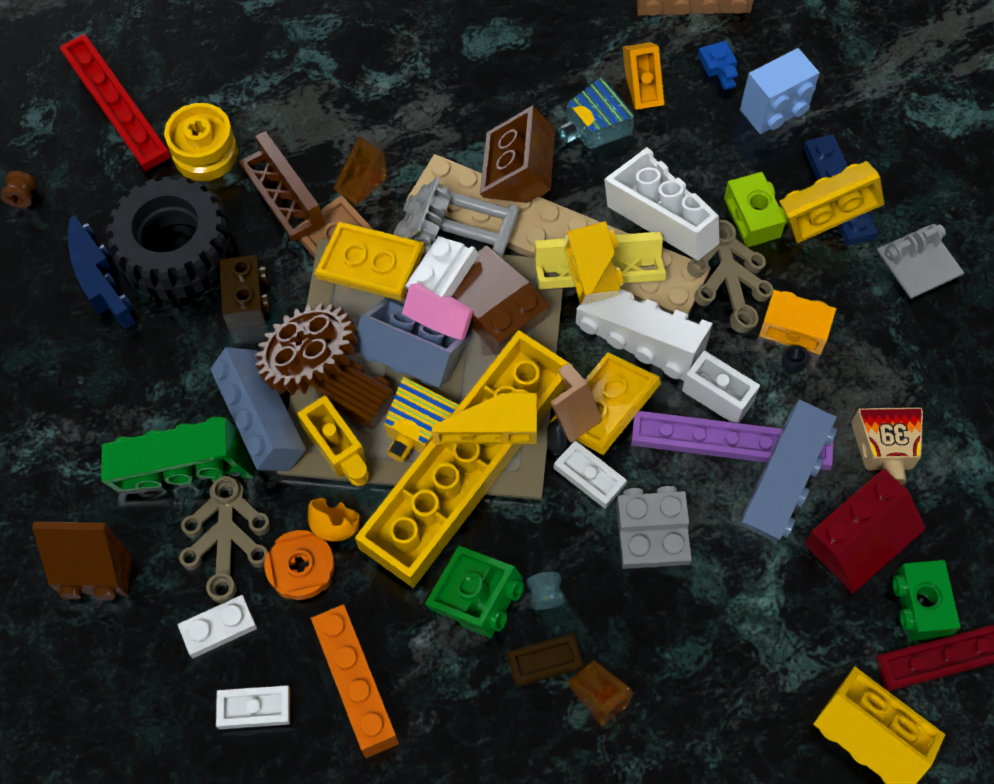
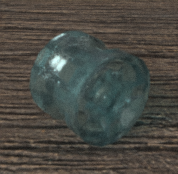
(545, 590)

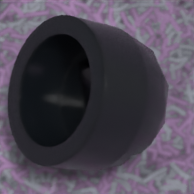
(795, 358)

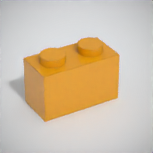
(797, 321)

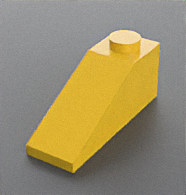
(499, 420)

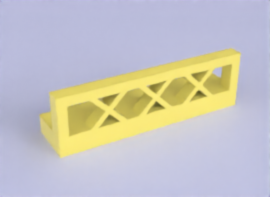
(632, 253)

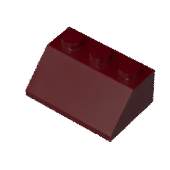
(866, 531)

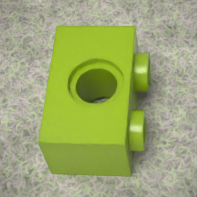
(754, 224)

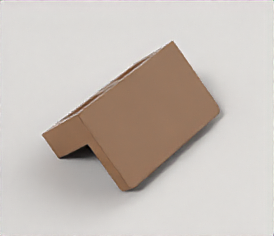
(576, 406)

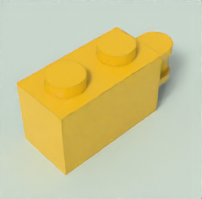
(335, 440)

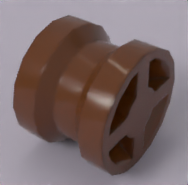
(18, 189)

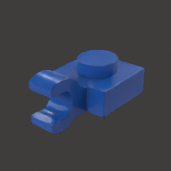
(719, 61)

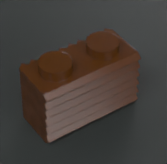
(358, 394)

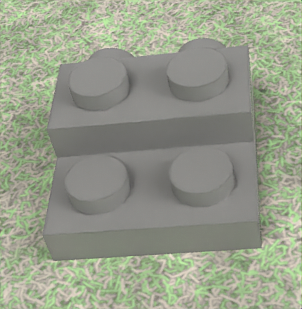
(653, 528)

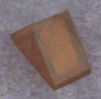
(362, 172)
(600, 692)

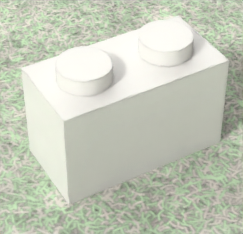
(720, 387)

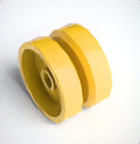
(201, 141)

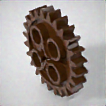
(306, 349)

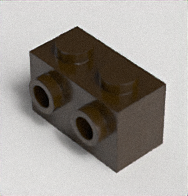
(243, 292)

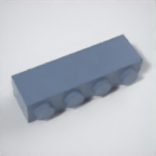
(257, 411)
(788, 471)

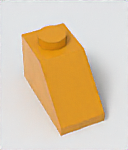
(644, 74)

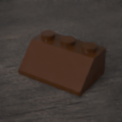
(518, 158)

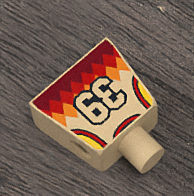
(889, 439)

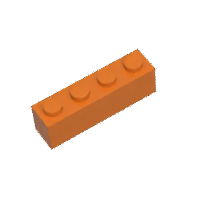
(354, 681)

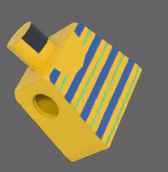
(412, 418)

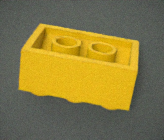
(833, 201)
(880, 730)

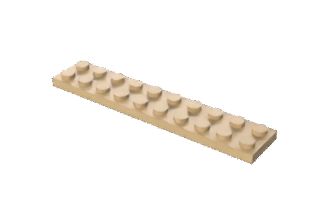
(546, 221)

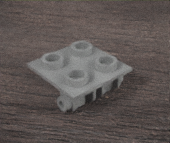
(424, 213)
(921, 260)

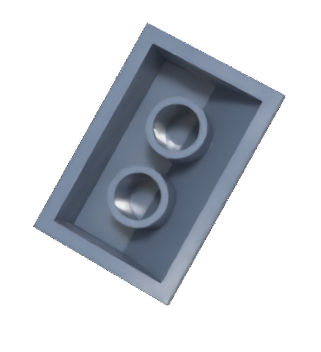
(407, 345)

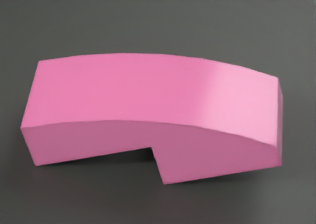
(436, 312)

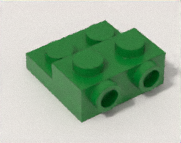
(476, 591)

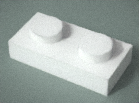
(590, 474)
(217, 626)
(253, 707)

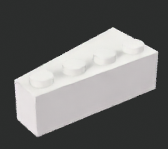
(660, 203)
(646, 331)

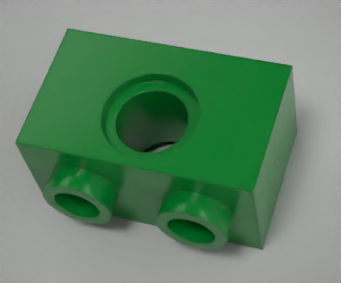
(933, 582)

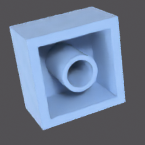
(779, 91)

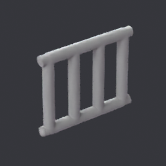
(498, 239)

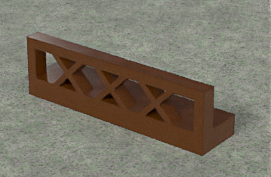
(289, 181)

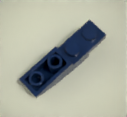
(94, 273)

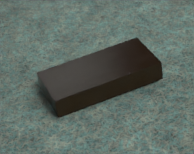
(544, 660)

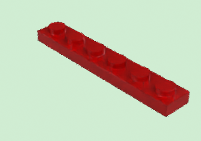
(115, 102)

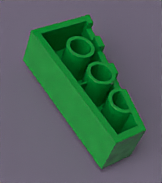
(176, 456)

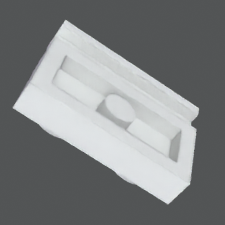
(444, 267)

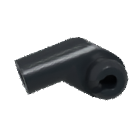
(556, 438)

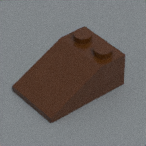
(500, 300)
(83, 559)

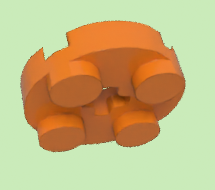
(283, 555)

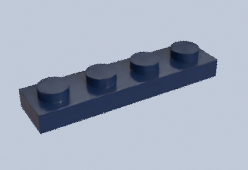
(829, 161)

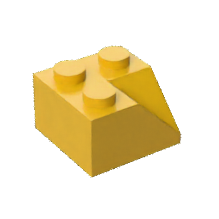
(591, 263)

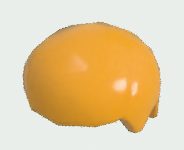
(332, 523)

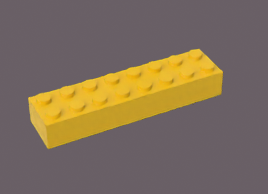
(453, 478)

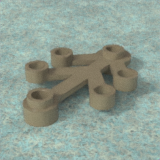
(732, 273)
(224, 533)

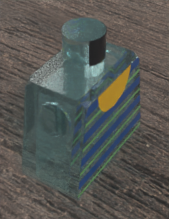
(597, 116)

